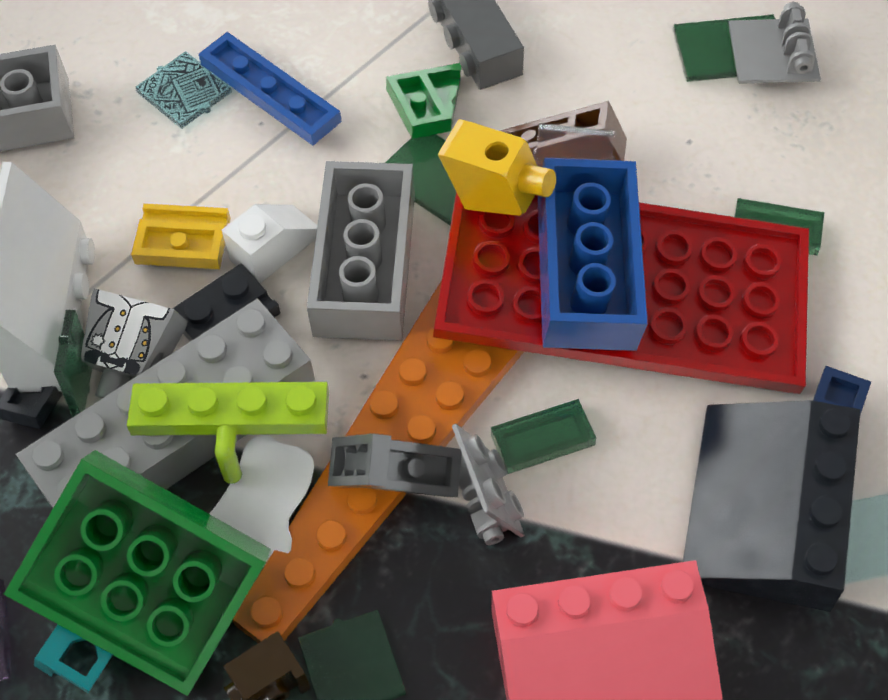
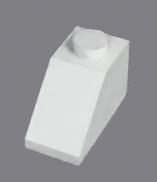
(268, 237)

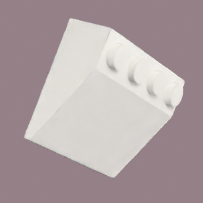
(40, 278)

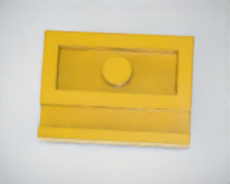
(180, 236)

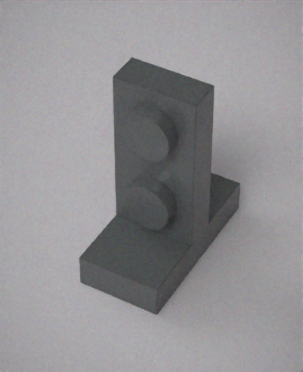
(394, 465)

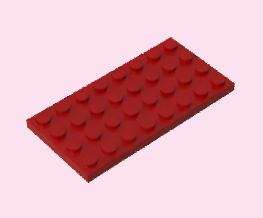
(717, 289)

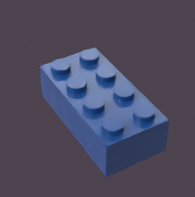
(591, 256)

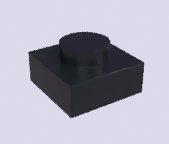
(28, 407)

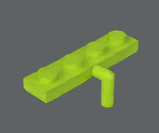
(228, 412)

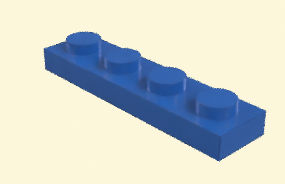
(270, 88)

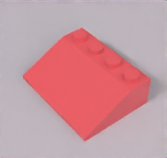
(608, 637)

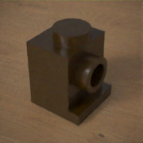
(265, 672)

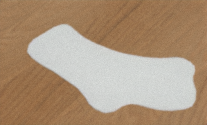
(268, 493)

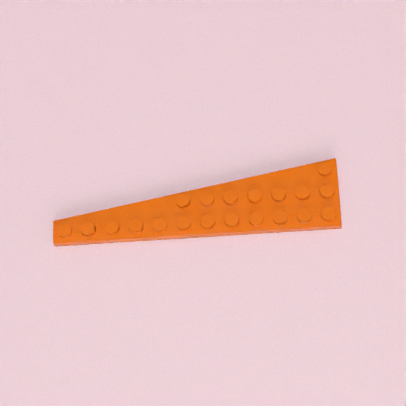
(415, 401)

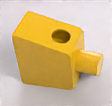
(493, 169)

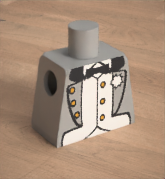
(127, 337)

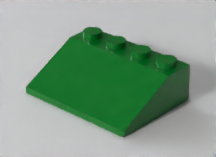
(138, 571)

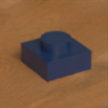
(842, 389)

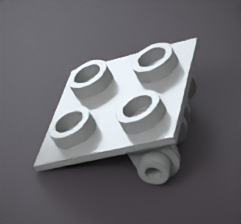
(775, 48)
(483, 486)

